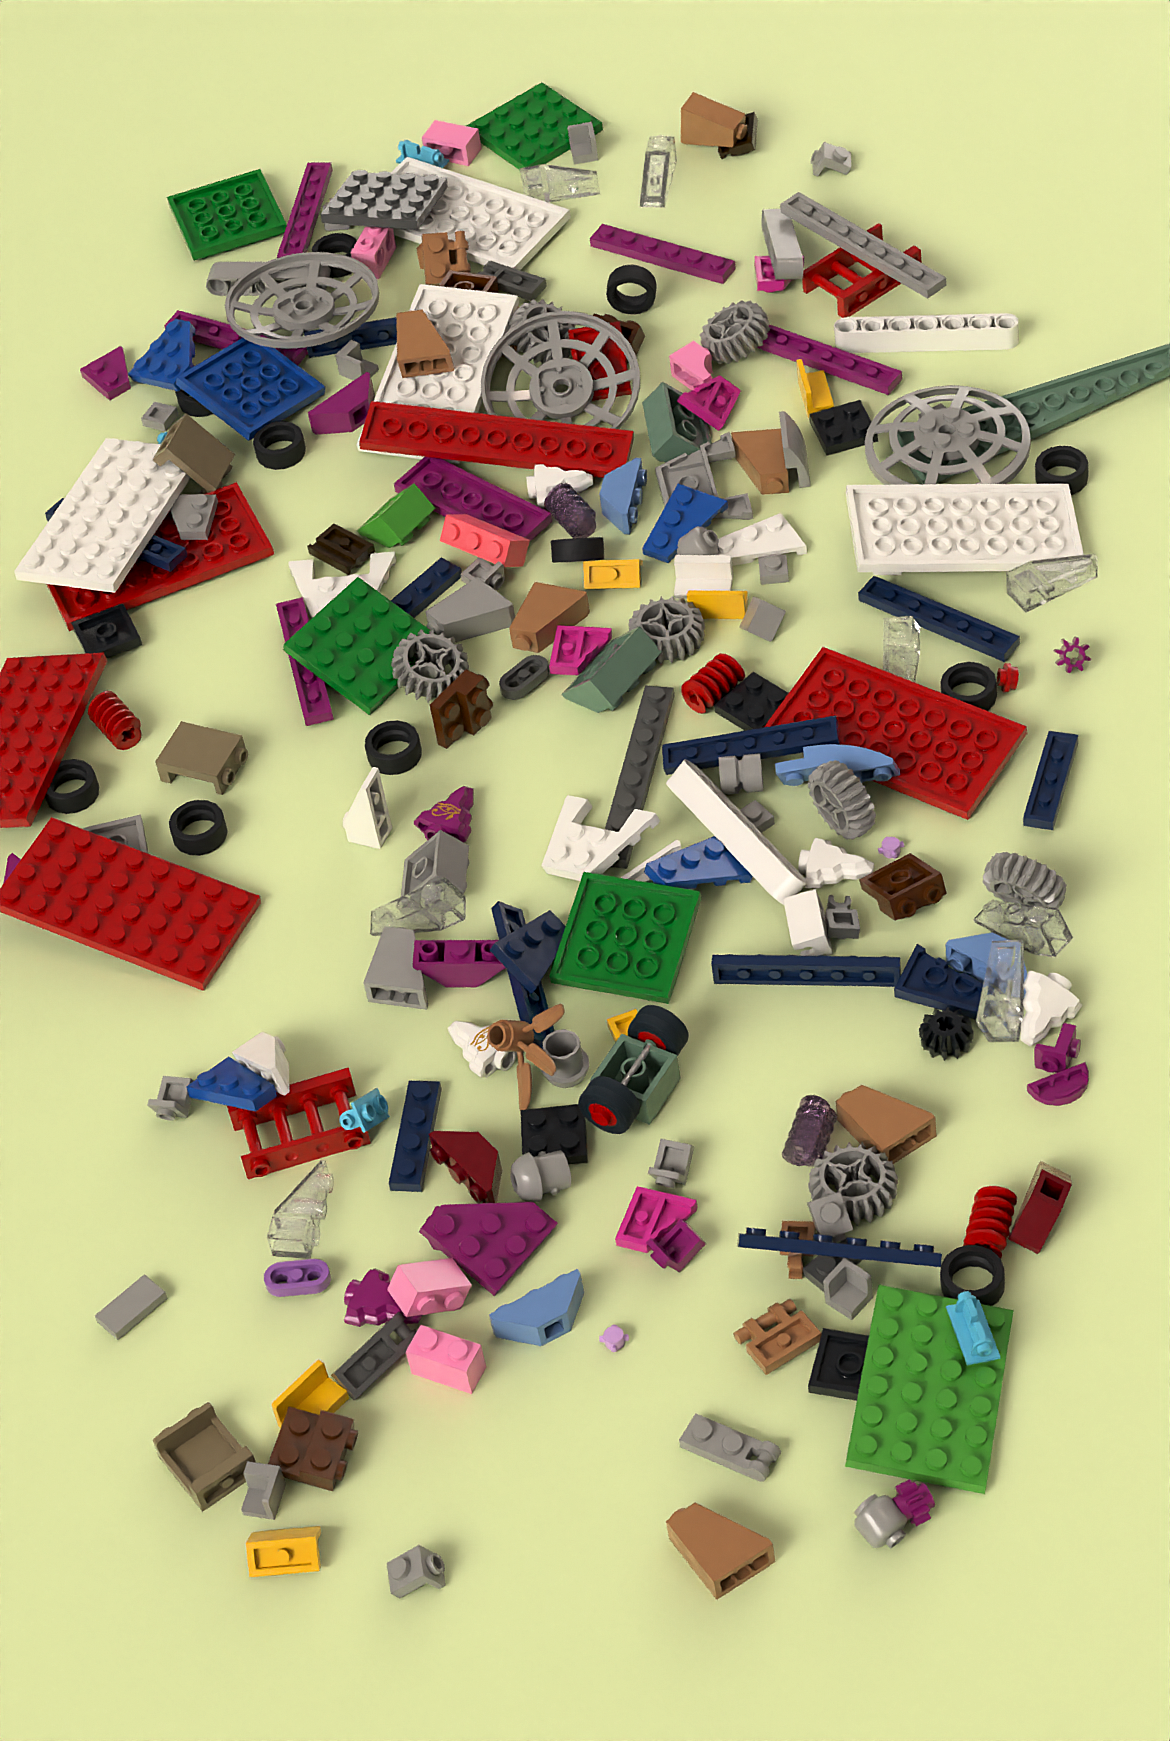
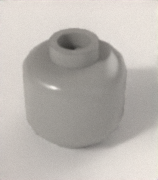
(698, 542)
(880, 1521)

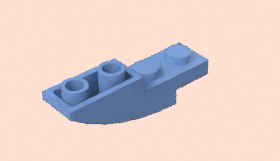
(864, 762)

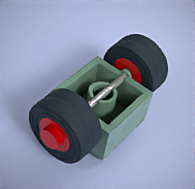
(636, 1072)

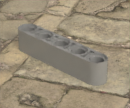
(782, 245)
(225, 274)

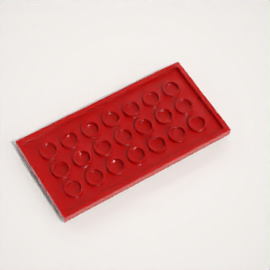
(231, 544)
(38, 717)
(940, 744)
(127, 903)

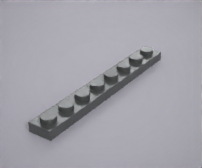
(640, 761)

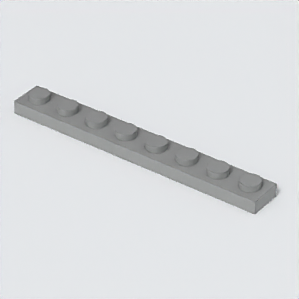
(863, 245)

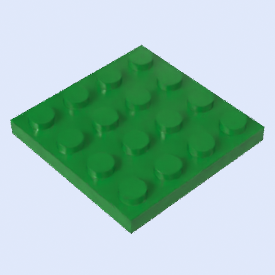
(532, 127)
(227, 214)
(354, 644)
(625, 937)

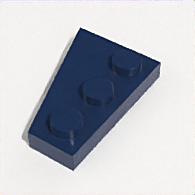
(531, 949)
(937, 986)

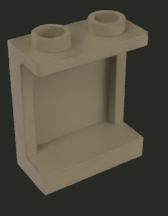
(195, 453)
(202, 755)
(203, 1456)

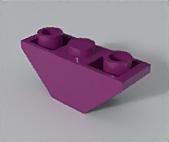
(345, 409)
(456, 961)

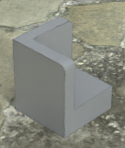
(582, 143)
(351, 363)
(762, 619)
(848, 1289)
(264, 1490)

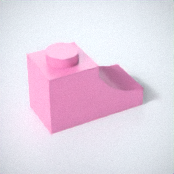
(691, 365)

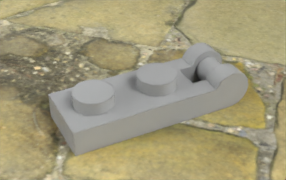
(729, 1447)

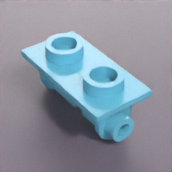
(426, 154)
(366, 1112)
(972, 1330)

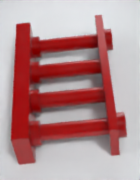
(863, 290)
(302, 1097)

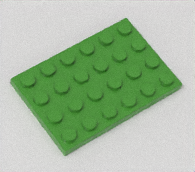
(918, 1400)

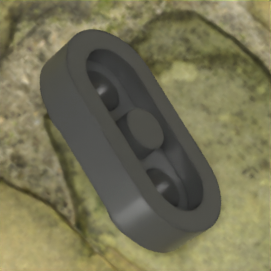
(524, 677)

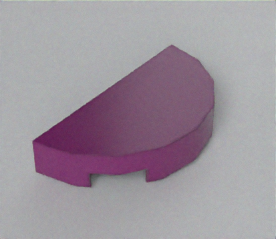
(1061, 1087)

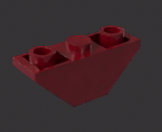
(469, 1161)
(1040, 1207)

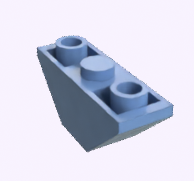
(622, 493)
(972, 954)
(541, 1313)

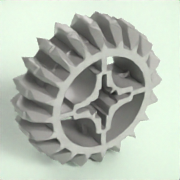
(735, 331)
(541, 334)
(683, 626)
(431, 655)
(841, 799)
(1023, 881)
(849, 1173)

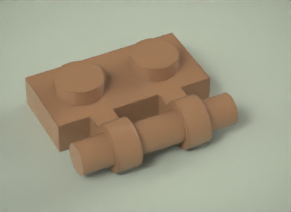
(437, 259)
(782, 1342)

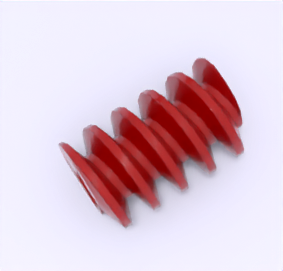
(712, 682)
(115, 720)
(991, 1218)

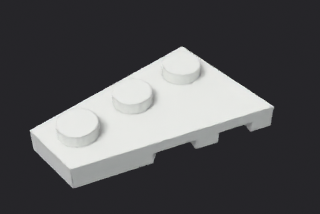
(762, 539)

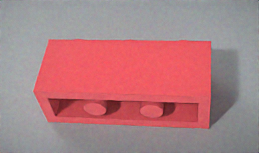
(484, 540)

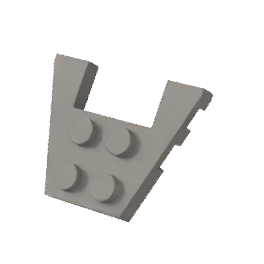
(696, 473)

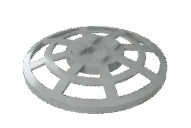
(305, 306)
(562, 371)
(934, 443)

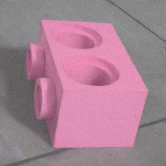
(375, 248)

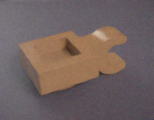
(795, 1260)

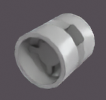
(741, 774)

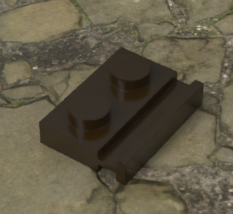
(746, 144)
(341, 548)

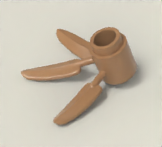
(519, 1038)

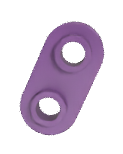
(297, 1277)

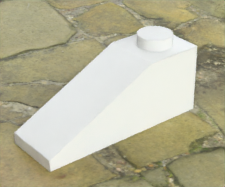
(368, 817)
(267, 1059)

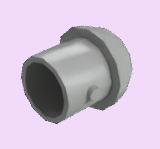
(568, 1056)
(540, 1175)

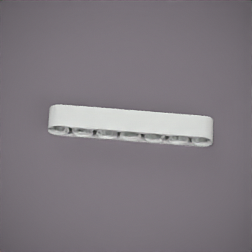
(927, 333)
(736, 832)

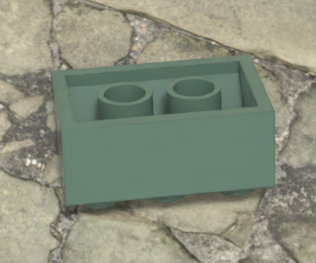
(672, 426)
(614, 671)

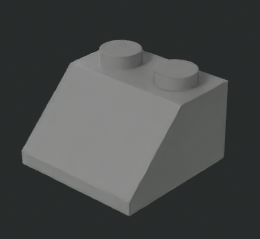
(436, 859)

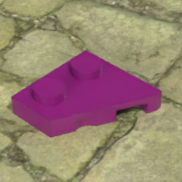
(108, 374)

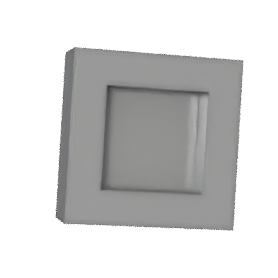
(159, 416)
(773, 569)
(758, 816)

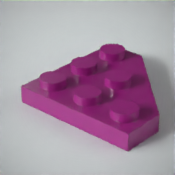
(489, 1238)

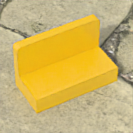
(813, 389)
(612, 574)
(719, 603)
(311, 1393)
(283, 1551)

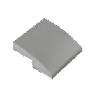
(794, 448)

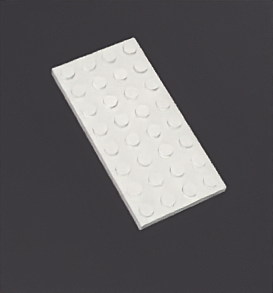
(496, 221)
(470, 327)
(105, 519)
(960, 526)

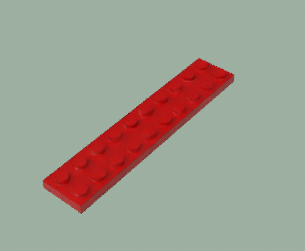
(494, 439)

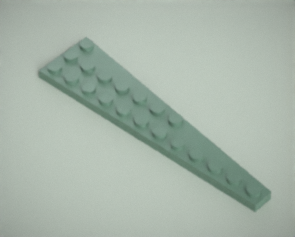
(1063, 400)

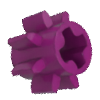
(1075, 662)
(914, 1501)

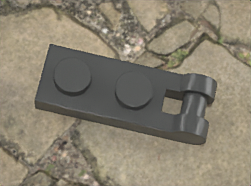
(515, 281)
(374, 1357)

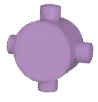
(891, 847)
(614, 1338)

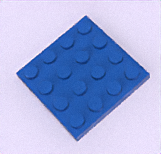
(250, 386)

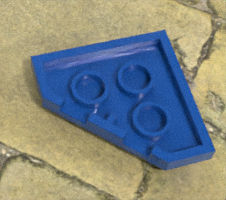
(167, 357)

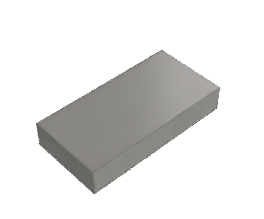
(131, 1307)

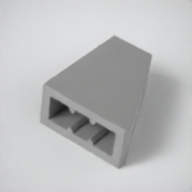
(471, 612)
(391, 971)

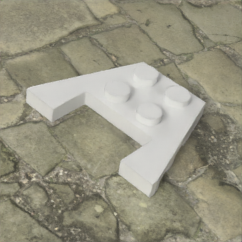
(321, 591)
(589, 849)

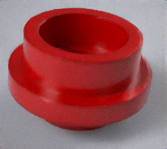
(1007, 677)

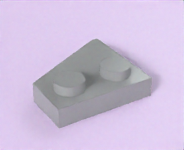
(194, 515)

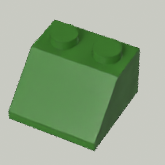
(398, 518)

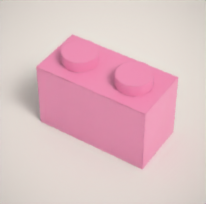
(455, 141)
(429, 1287)
(446, 1359)

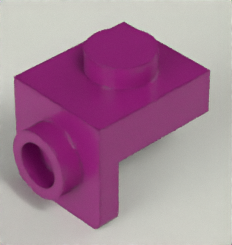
(1059, 1057)
(676, 1246)

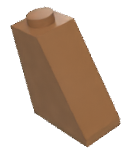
(710, 123)
(420, 346)
(762, 459)
(542, 611)
(885, 1122)
(718, 1548)

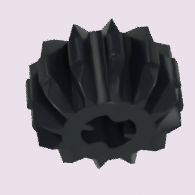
(946, 1033)

